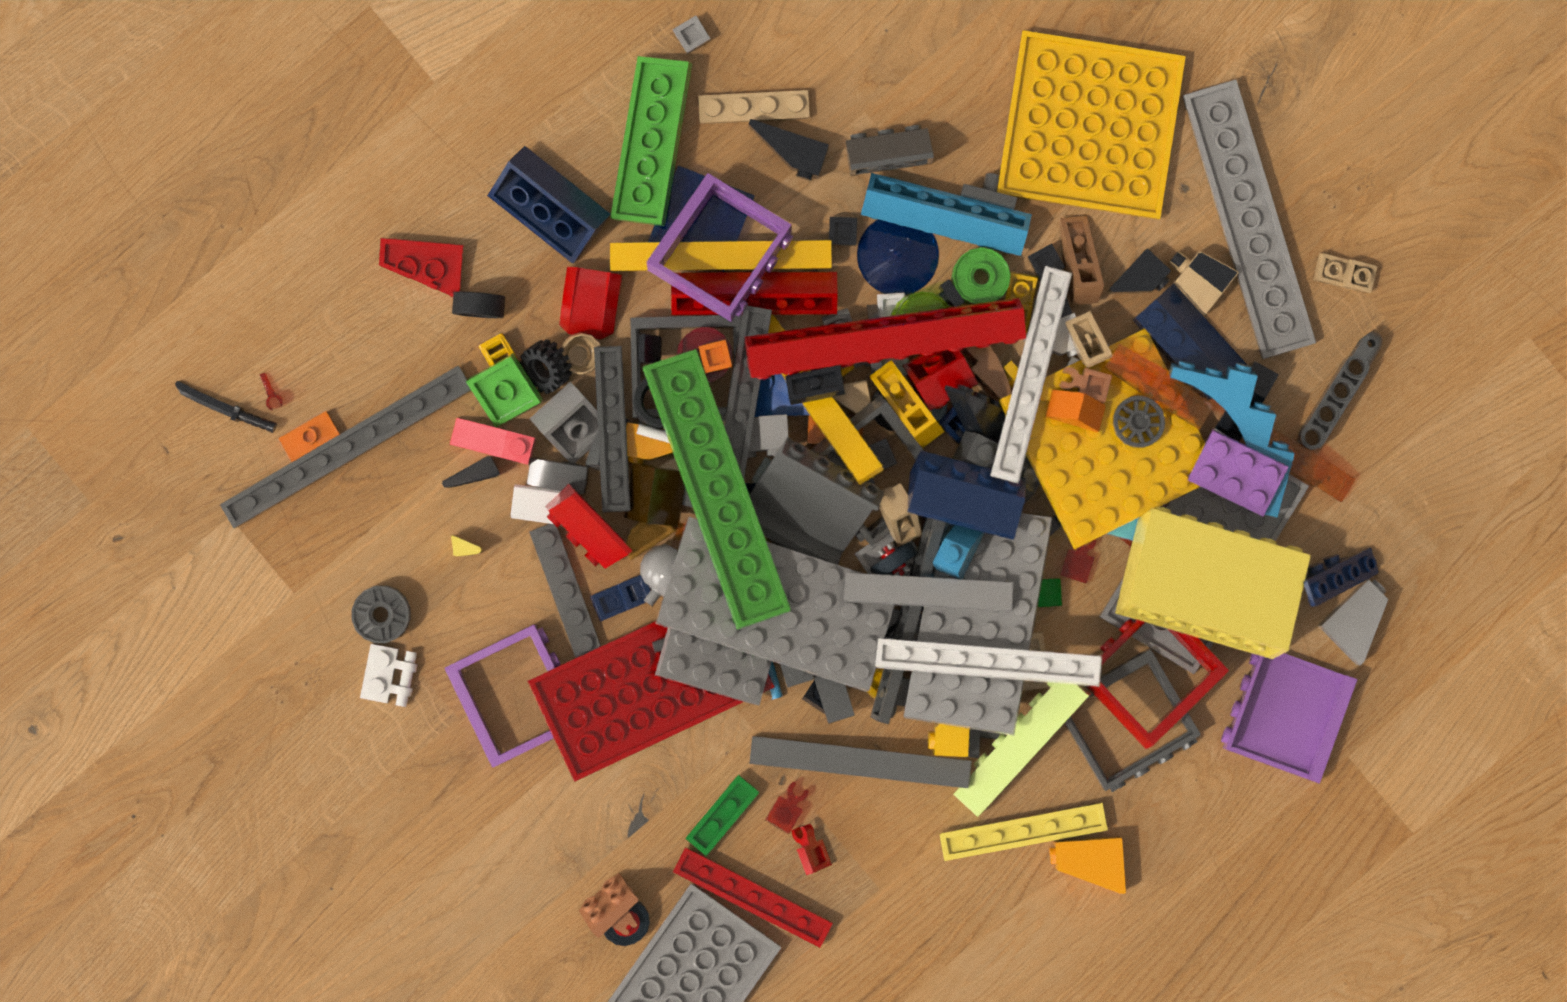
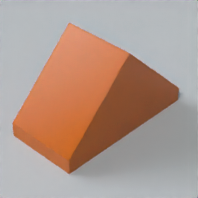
(1075, 409)

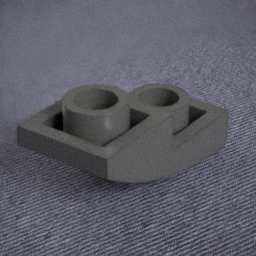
(557, 475)

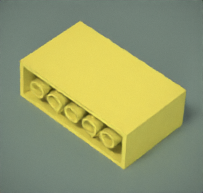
(1213, 583)

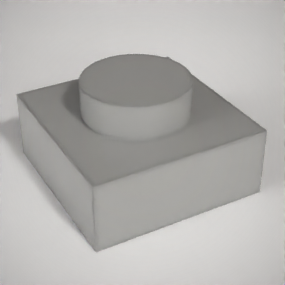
(691, 34)

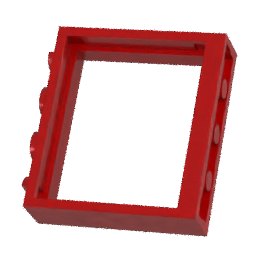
(1196, 648)

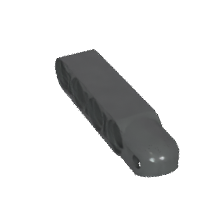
(1365, 356)

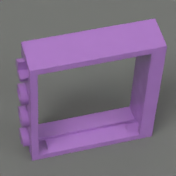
(707, 188)
(464, 694)

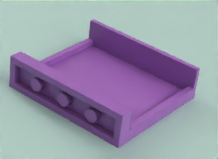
(1289, 714)

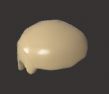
(581, 352)

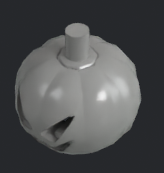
(656, 570)

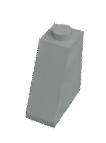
(1356, 620)

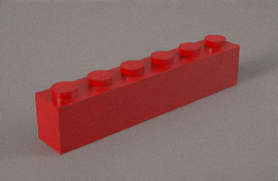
(781, 292)

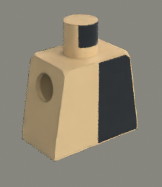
(1202, 278)

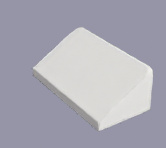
(530, 503)

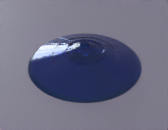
(897, 257)

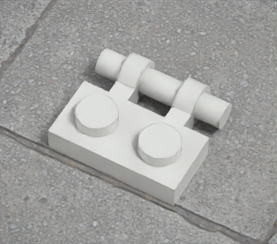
(380, 672)

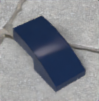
(620, 598)

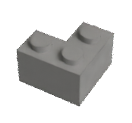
(768, 434)

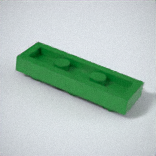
(722, 815)

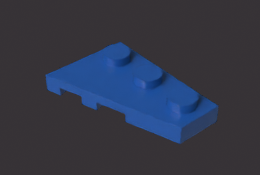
(774, 399)

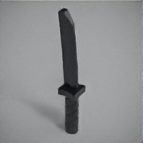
(236, 413)

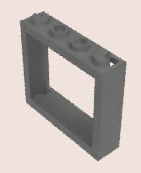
(670, 323)
(878, 406)
(1160, 754)

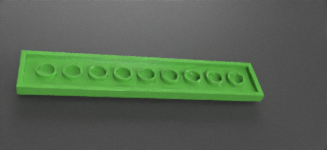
(716, 489)

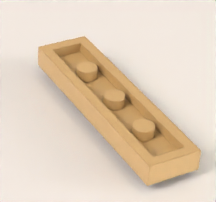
(755, 106)

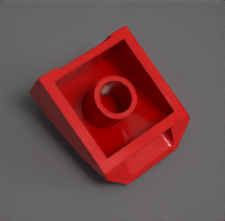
(590, 302)

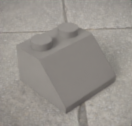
(568, 422)

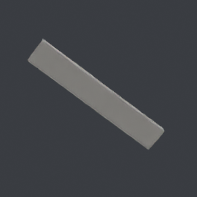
(928, 592)

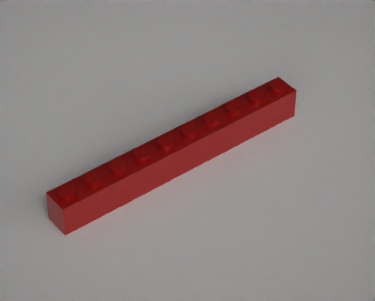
(885, 338)

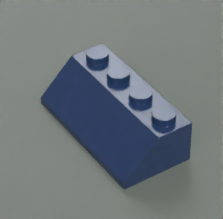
(548, 204)
(1186, 334)
(965, 495)

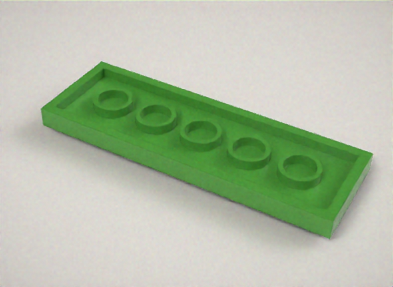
(651, 141)

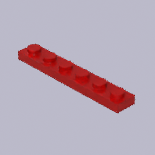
(752, 897)

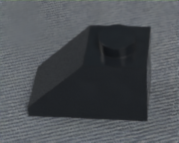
(1142, 276)

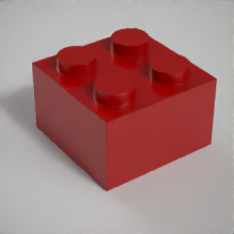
(934, 372)

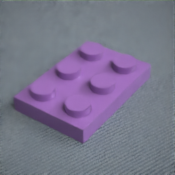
(1238, 472)

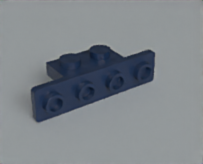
(1338, 575)

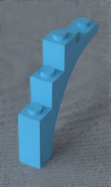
(1254, 422)

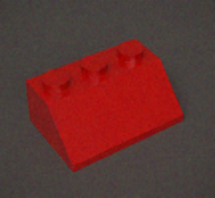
(586, 528)

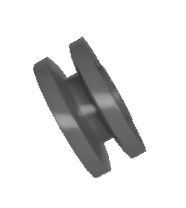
(398, 614)

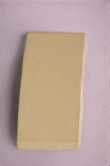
(1345, 273)

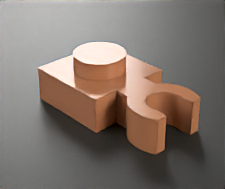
(1090, 382)

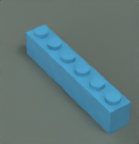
(946, 214)

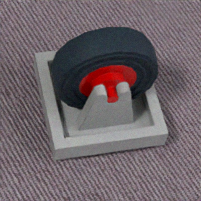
(887, 558)

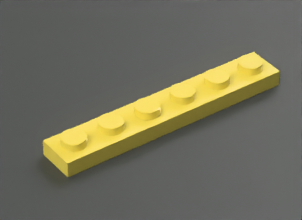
(1023, 831)

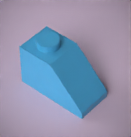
(957, 551)

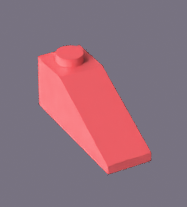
(493, 441)

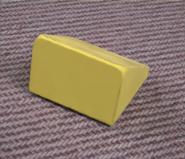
(462, 547)

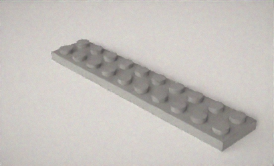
(1249, 219)

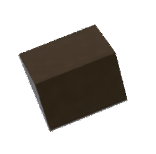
(655, 495)

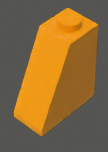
(1092, 860)

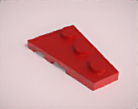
(424, 261)

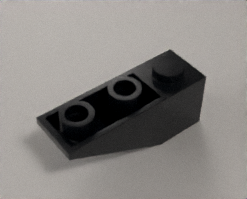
(976, 412)

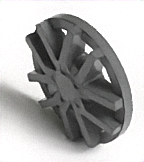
(1138, 421)

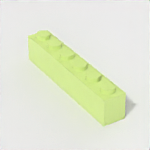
(1014, 752)

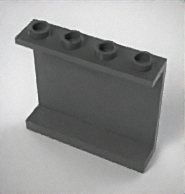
(811, 502)

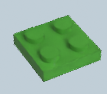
(504, 390)

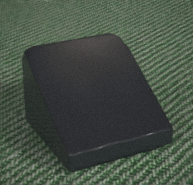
(649, 348)

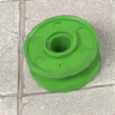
(992, 264)

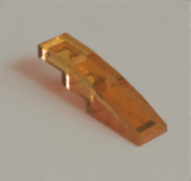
(1157, 385)
(1315, 469)

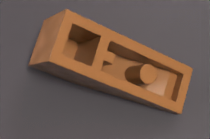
(1081, 261)

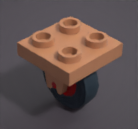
(616, 913)

